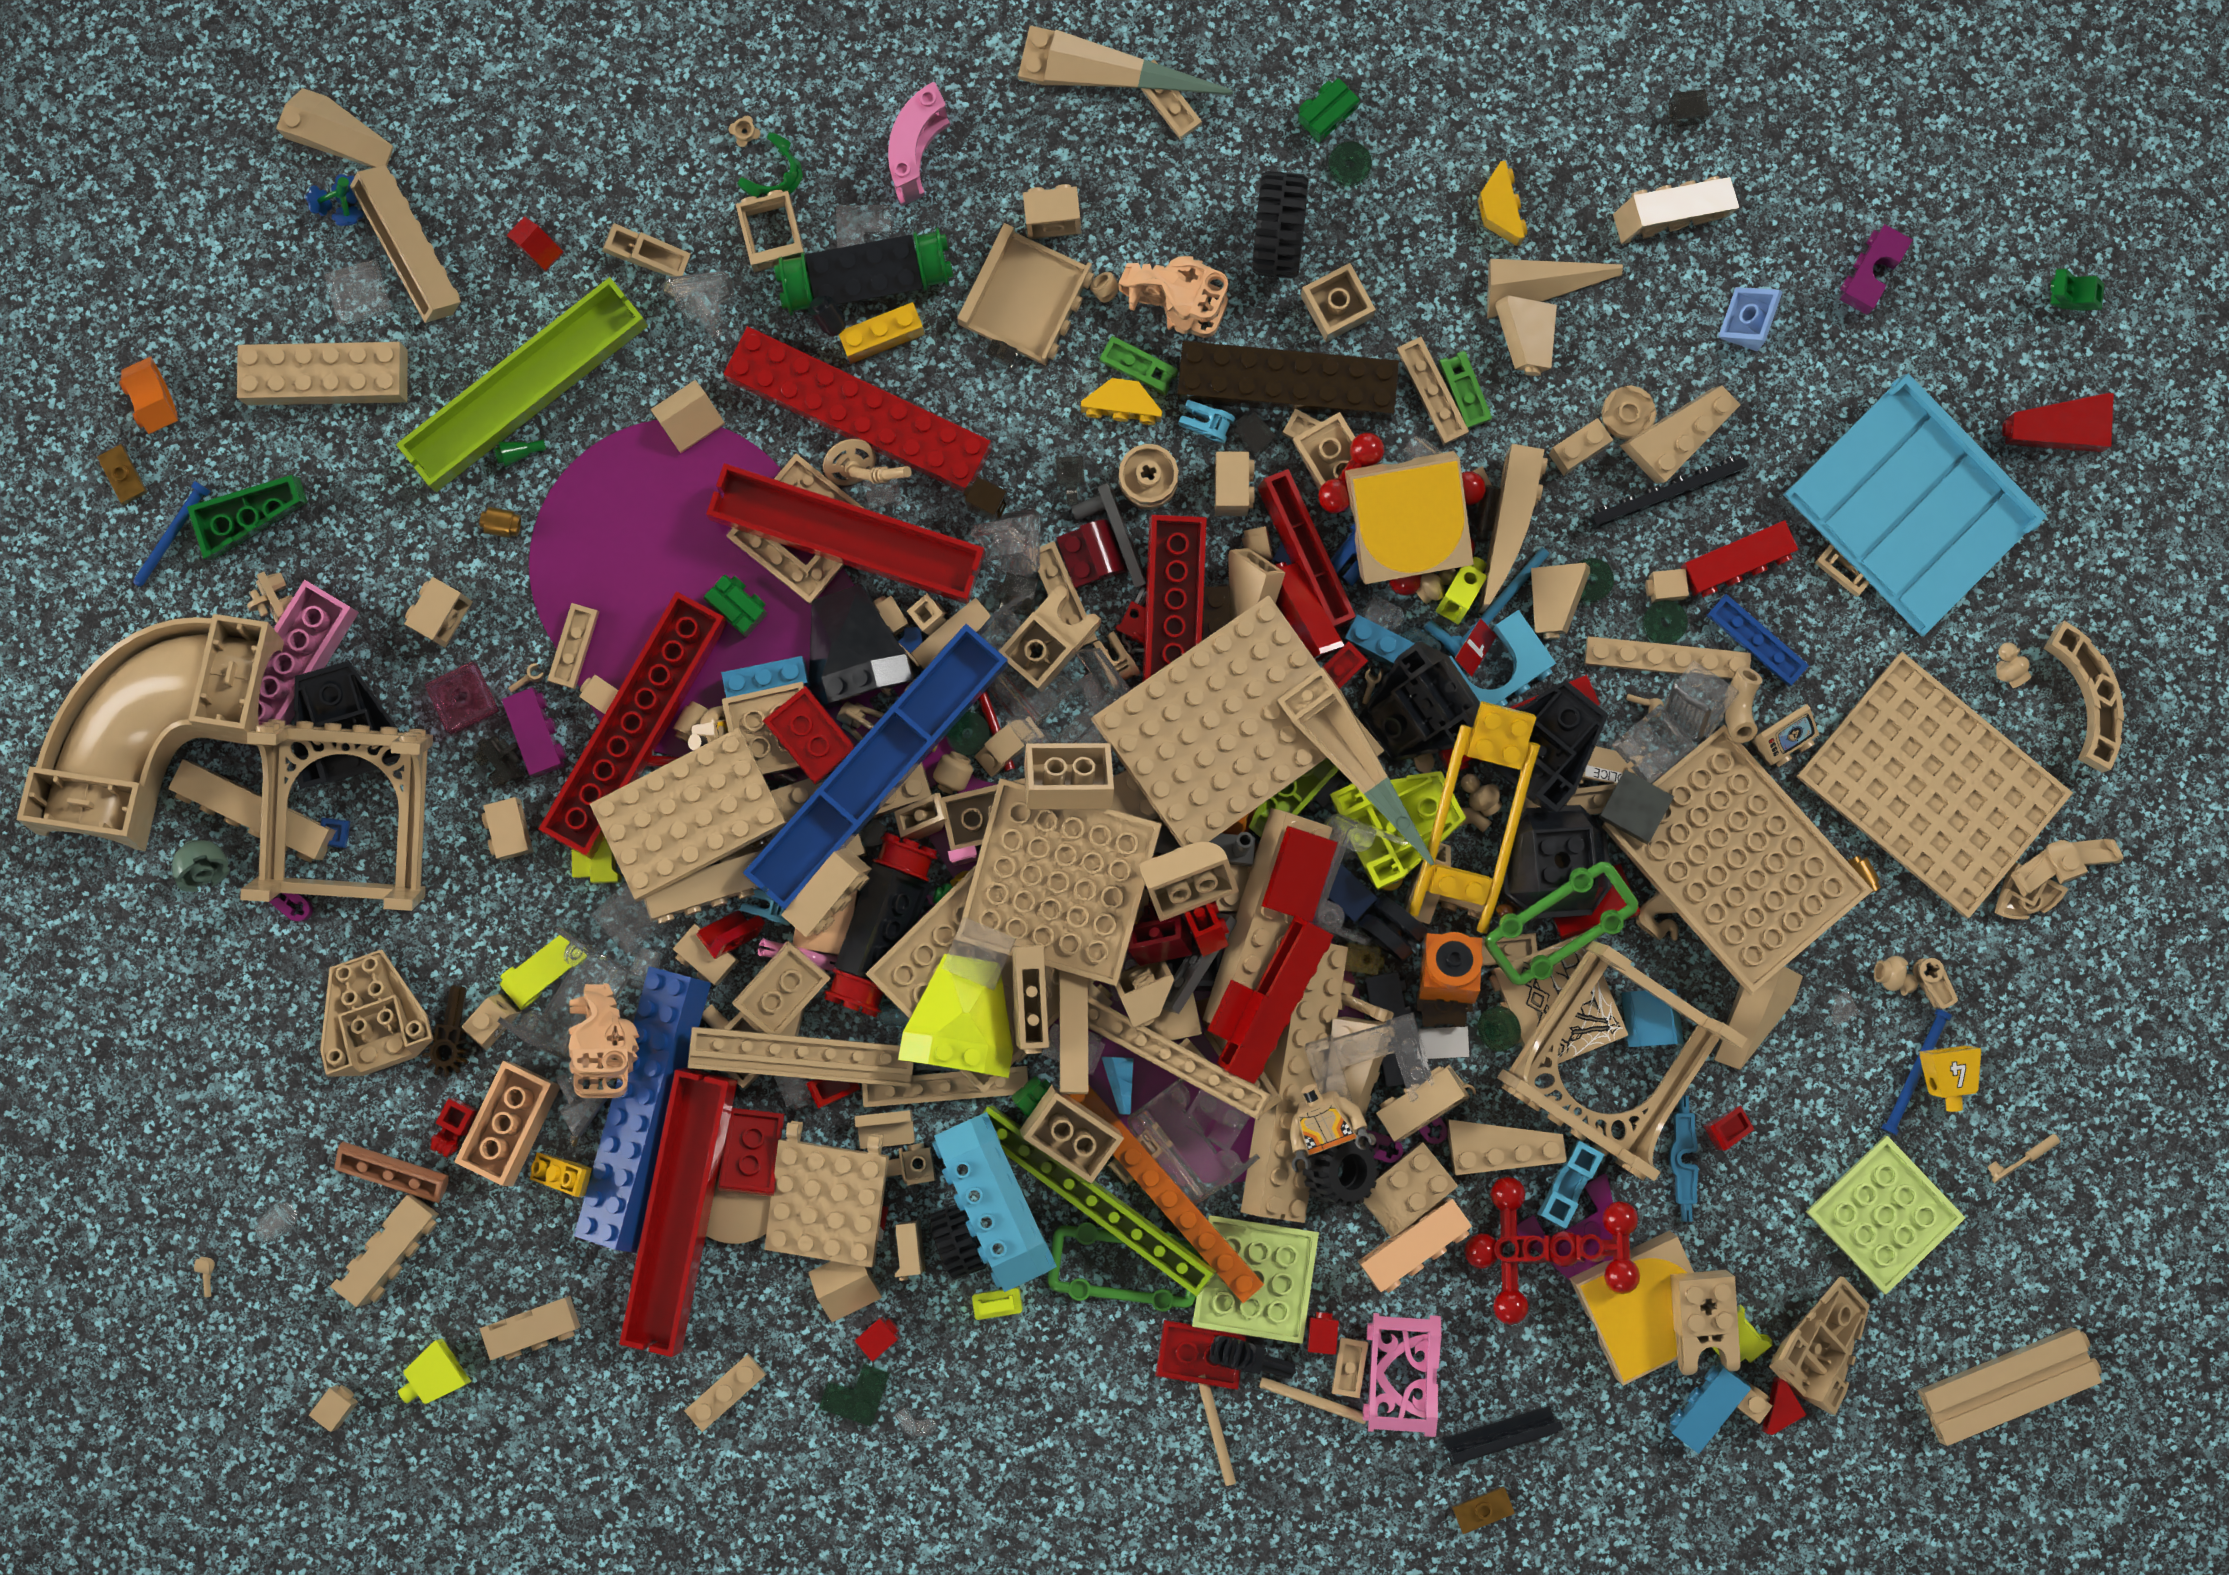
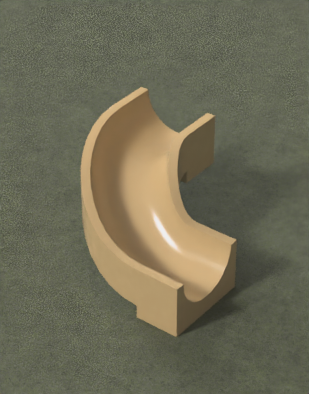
(132, 715)

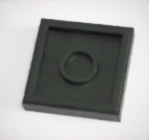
(1636, 807)

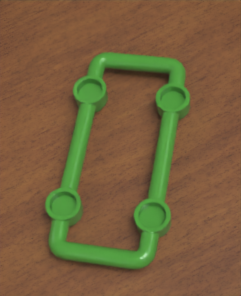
(1581, 881)
(1080, 1288)

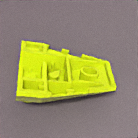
(1420, 794)
(959, 1026)

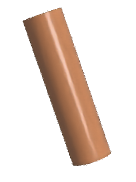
(391, 1172)

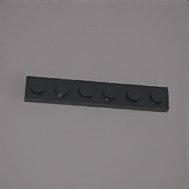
(1678, 487)

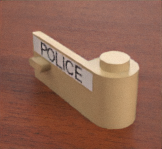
(1606, 766)

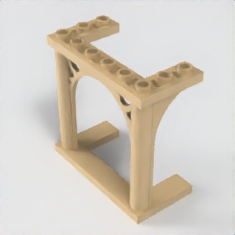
(275, 744)
(1637, 1145)

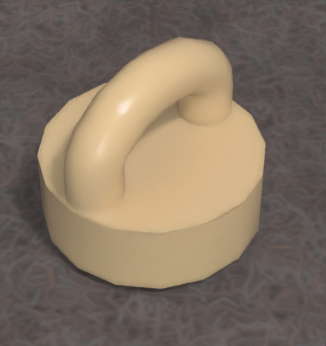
(1105, 287)

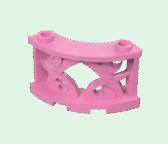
(911, 134)
(1426, 1406)

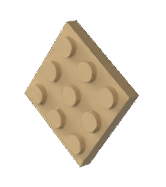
(748, 713)

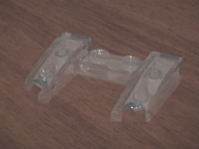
(1396, 1036)

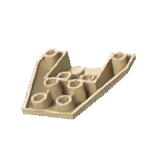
(370, 1018)

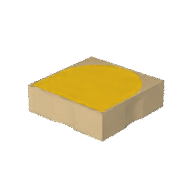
(1409, 517)
(1639, 1325)

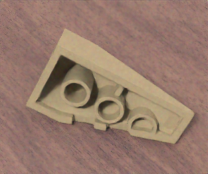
(326, 126)
(1757, 1015)

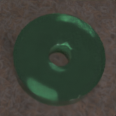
(1354, 152)
(1604, 580)
(1652, 622)
(972, 745)
(1489, 1031)

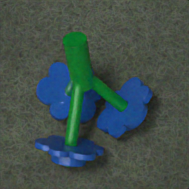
(319, 201)

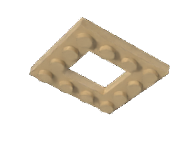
(802, 579)

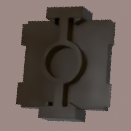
(1443, 1012)

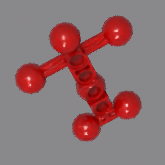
(1366, 451)
(1483, 1251)

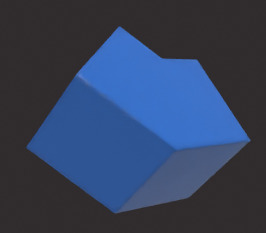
(912, 638)

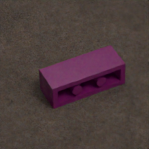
(534, 732)

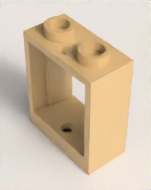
(753, 205)

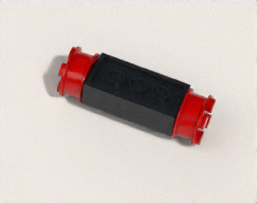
(881, 918)

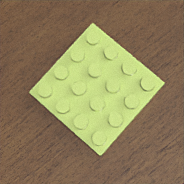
(1885, 1214)
(1285, 1265)

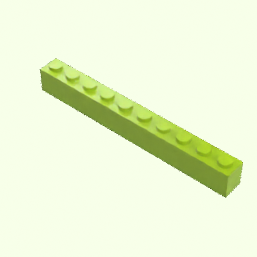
(1104, 1208)

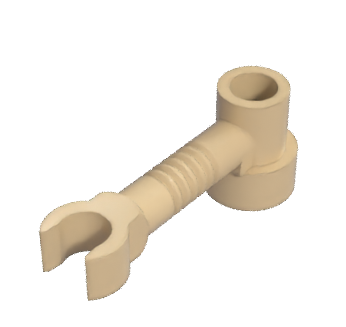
(1347, 999)

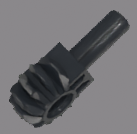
(1247, 1357)

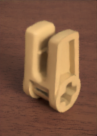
(1125, 665)
(1936, 984)

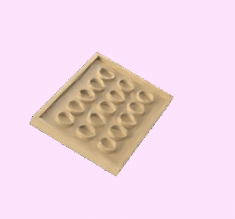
(688, 814)

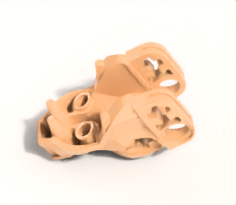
(1181, 290)
(599, 1041)

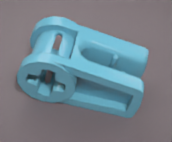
(1216, 418)
(773, 913)

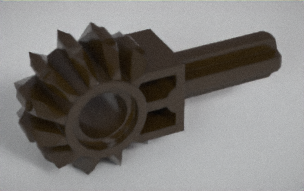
(449, 1035)

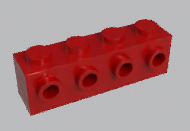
(1740, 558)
(1207, 928)

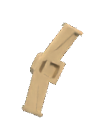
(2066, 861)

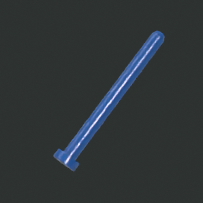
(170, 534)

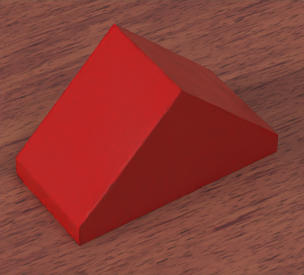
(535, 243)
(828, 1091)
(1728, 1128)
(1784, 1408)

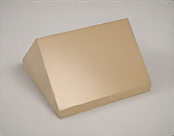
(688, 416)
(843, 1288)

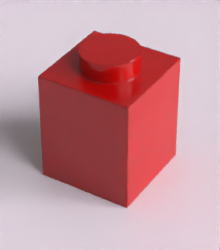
(1322, 1333)
(878, 1338)

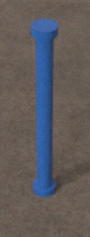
(1915, 1073)

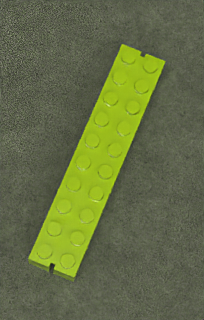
(522, 385)

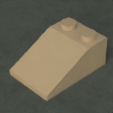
(1326, 449)

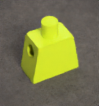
(1463, 591)
(433, 1374)

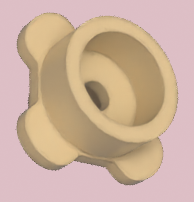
(741, 124)

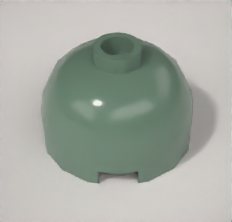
(199, 864)

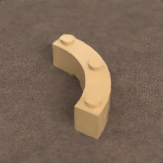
(2099, 691)

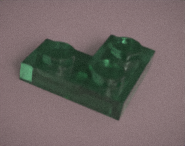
(857, 1403)

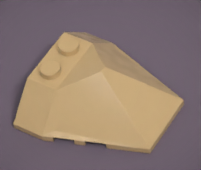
(1821, 1347)

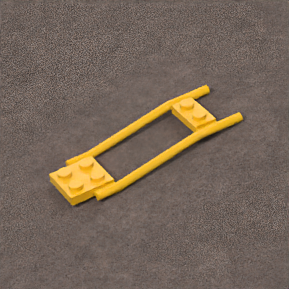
(1500, 738)

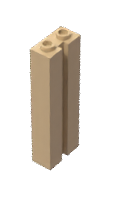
(2010, 1386)

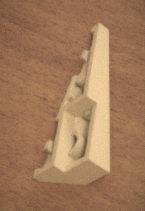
(1542, 279)

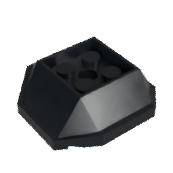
(1532, 867)

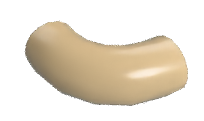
(1739, 713)

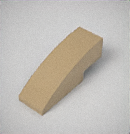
(645, 251)
(972, 614)

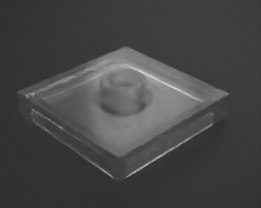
(358, 292)
(978, 953)

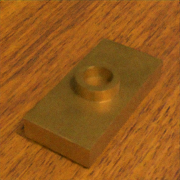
(122, 474)
(1483, 1510)

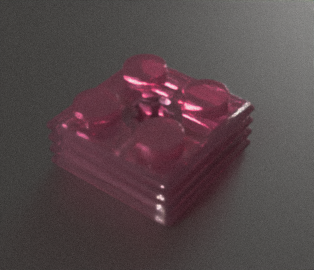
(446, 690)

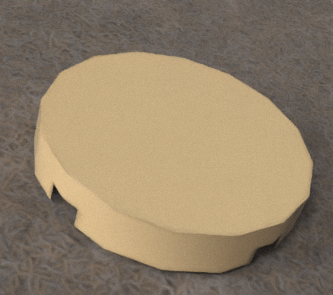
(1628, 412)

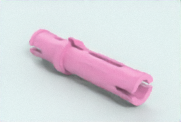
(820, 958)

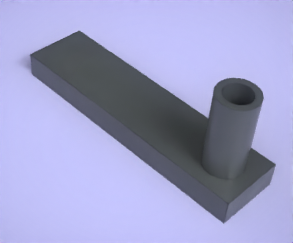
(1108, 502)
(1237, 847)
(1191, 972)

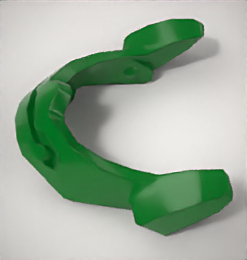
(791, 178)

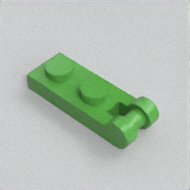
(1138, 364)
(1465, 390)

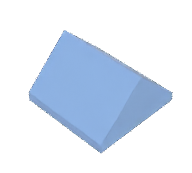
(1750, 316)

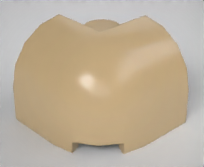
(1178, 1026)

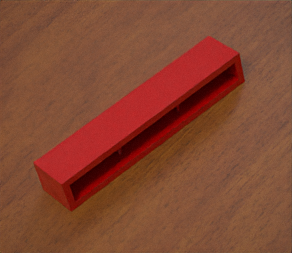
(1305, 545)
(1284, 985)

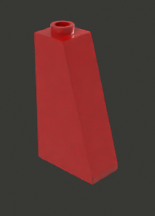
(2068, 425)
(1306, 613)

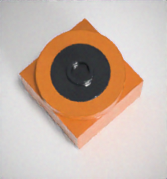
(1451, 967)

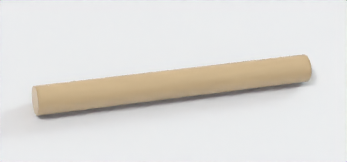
(1311, 1399)
(1217, 1433)

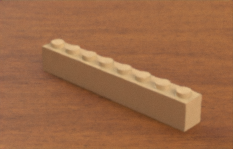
(711, 886)

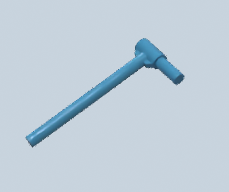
(1455, 643)

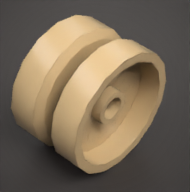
(1149, 460)

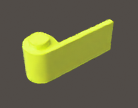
(536, 973)

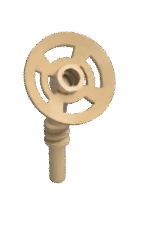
(854, 466)

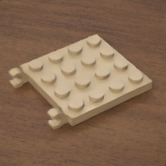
(827, 1200)

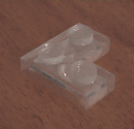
(857, 220)

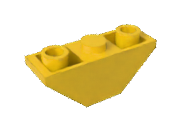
(1500, 206)
(1123, 401)
(561, 1174)

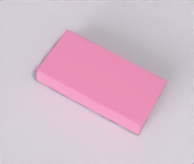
(963, 855)

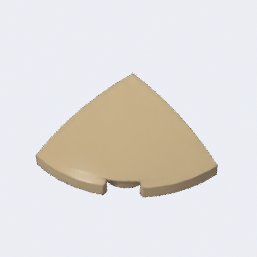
(2014, 906)

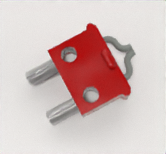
(1133, 627)

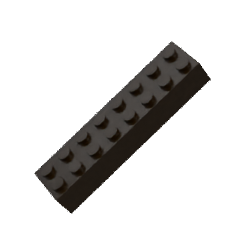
(1288, 380)

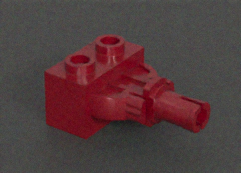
(1157, 940)

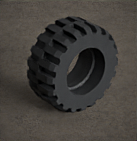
(1280, 224)

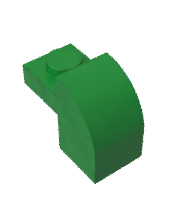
(2076, 293)

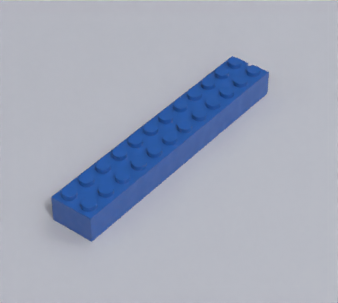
(877, 765)

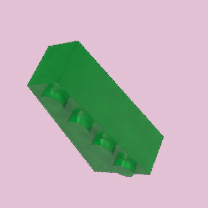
(238, 516)

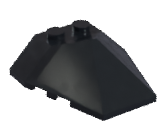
(852, 648)
(343, 698)
(1419, 705)
(1567, 734)

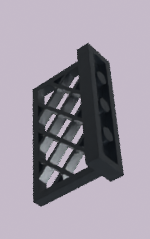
(1501, 1434)

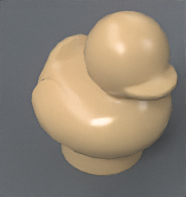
(1433, 585)
(2015, 668)
(1481, 798)
(1894, 975)

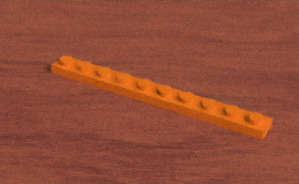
(1176, 1204)

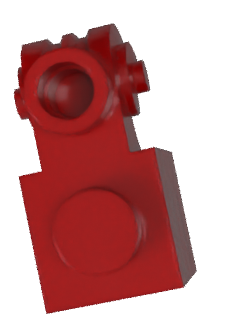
(455, 1121)

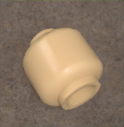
(953, 772)

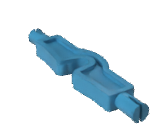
(1685, 1174)

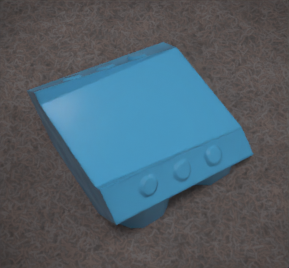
(1650, 1020)
(1120, 1078)

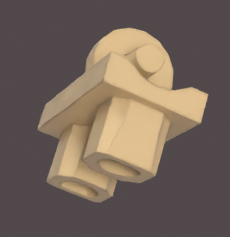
(268, 586)

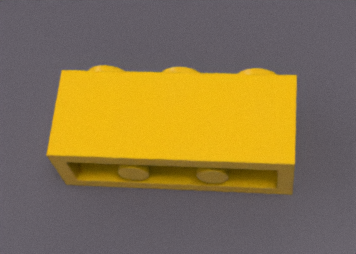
(881, 333)

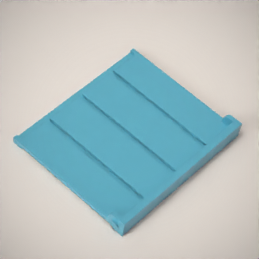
(1914, 504)

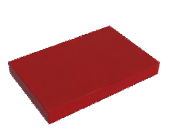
(809, 735)
(1299, 873)
(1573, 926)
(751, 1152)
(1186, 1355)

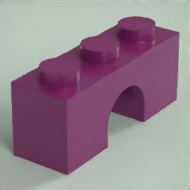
(1885, 248)

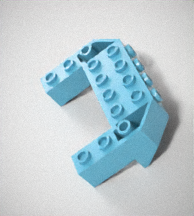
(1000, 1199)

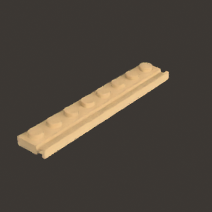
(798, 1057)

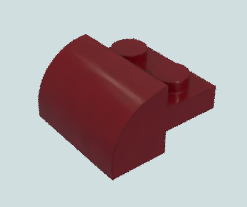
(1092, 553)

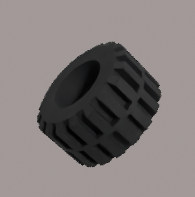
(1356, 1179)
(954, 1242)

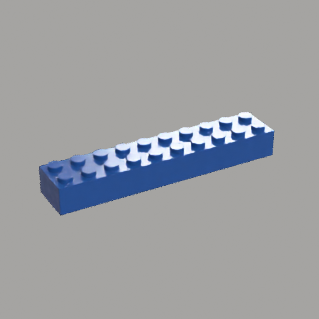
(635, 1121)

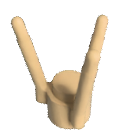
(854, 716)

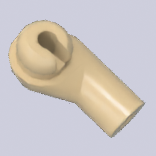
(1475, 817)

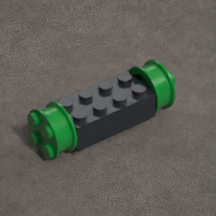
(864, 270)

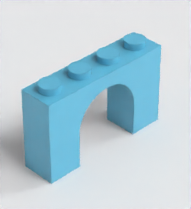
(1529, 660)

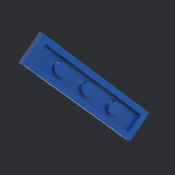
(1757, 640)

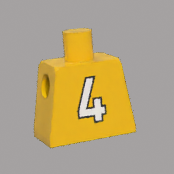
(1952, 1073)

